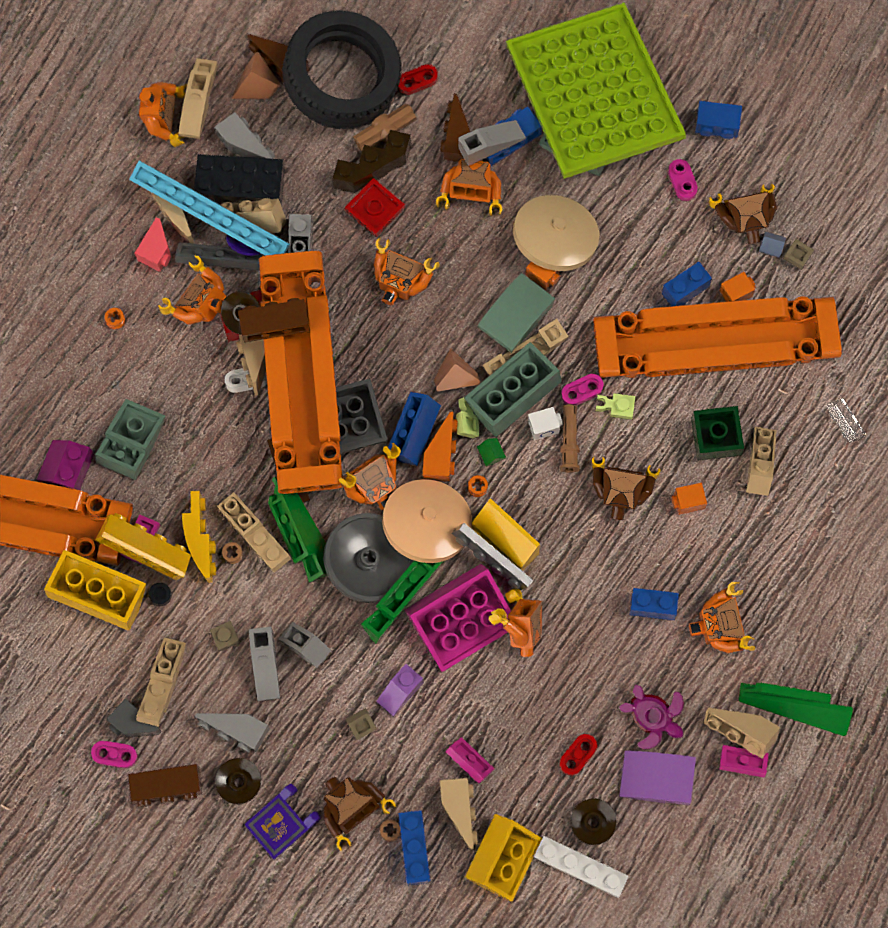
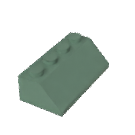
(513, 389)

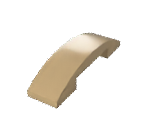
(545, 341)

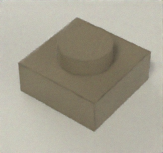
(798, 254)
(224, 636)
(361, 724)

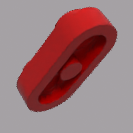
(416, 79)
(578, 755)

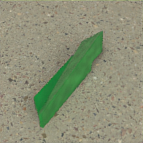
(299, 532)
(399, 598)
(799, 705)

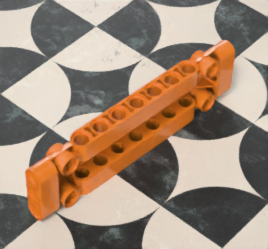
(717, 337)
(302, 378)
(55, 519)

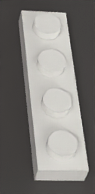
(581, 866)

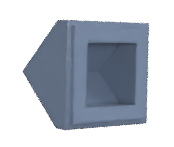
(772, 244)

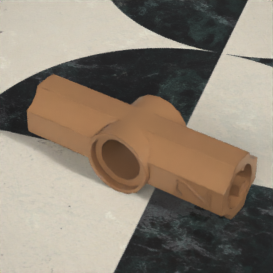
(383, 124)

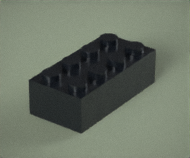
(239, 178)

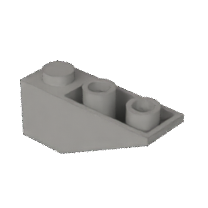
(238, 138)
(489, 140)
(300, 233)
(264, 663)
(240, 727)

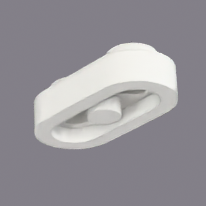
(238, 376)

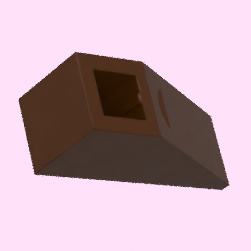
(271, 52)
(455, 128)

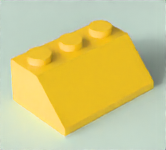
(506, 535)
(503, 857)

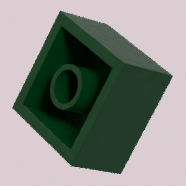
(717, 433)

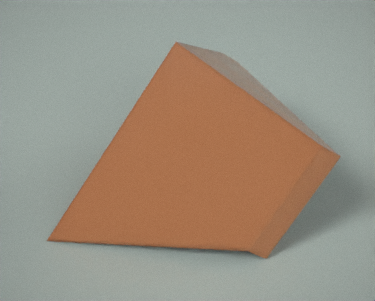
(256, 80)
(455, 373)

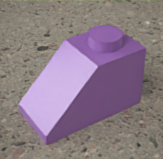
(400, 690)

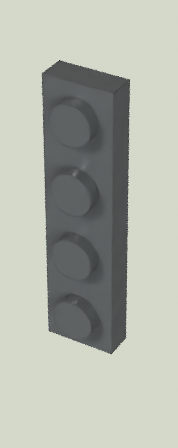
(215, 256)
(485, 552)

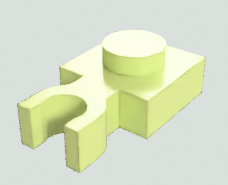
(620, 406)
(467, 421)

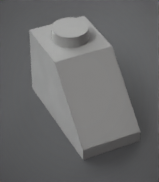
(305, 644)

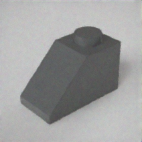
(124, 721)

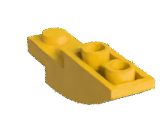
(199, 544)

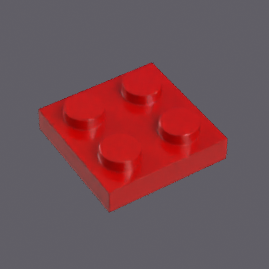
(374, 207)

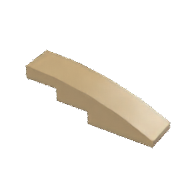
(175, 216)

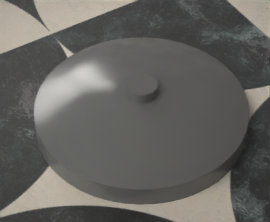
(362, 559)

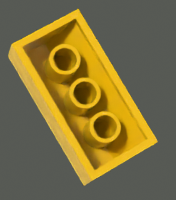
(144, 547)
(95, 590)

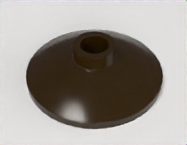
(232, 304)
(235, 769)
(597, 810)

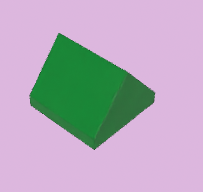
(491, 451)

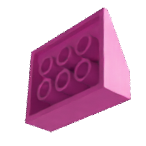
(456, 617)

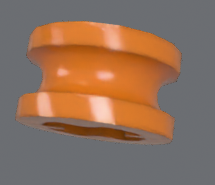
(117, 324)
(482, 480)

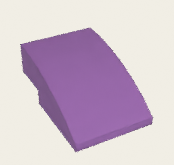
(657, 777)

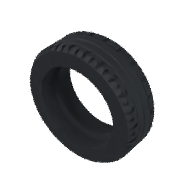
(347, 28)

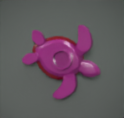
(654, 716)

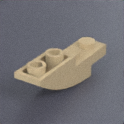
(197, 98)
(253, 532)
(162, 682)

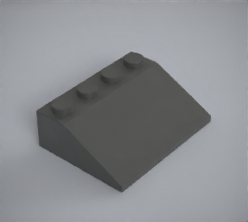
(358, 417)

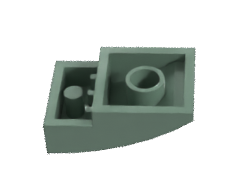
(516, 312)
(130, 439)

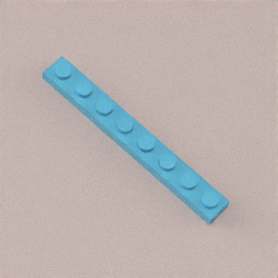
(207, 210)

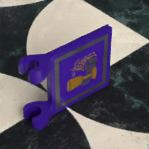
(278, 824)

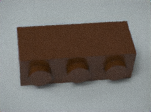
(273, 320)
(165, 785)

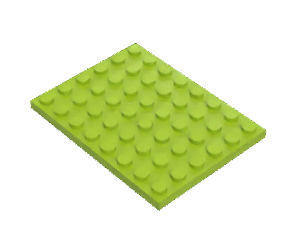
(595, 90)

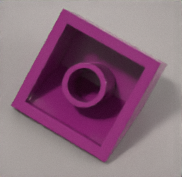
(66, 464)

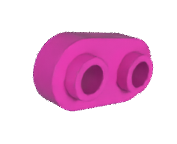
(682, 178)
(581, 390)
(115, 754)

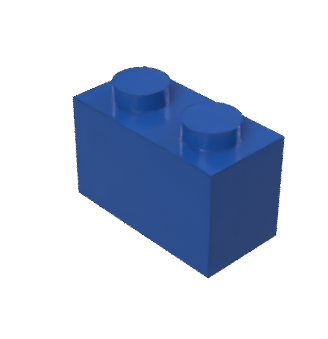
(718, 119)
(686, 285)
(654, 604)

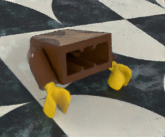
(747, 212)
(622, 487)
(350, 804)

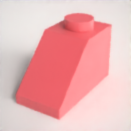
(154, 247)

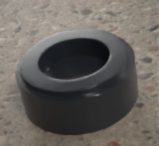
(160, 594)

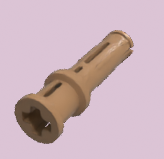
(569, 448)

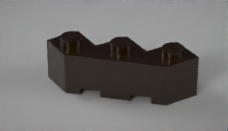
(373, 163)

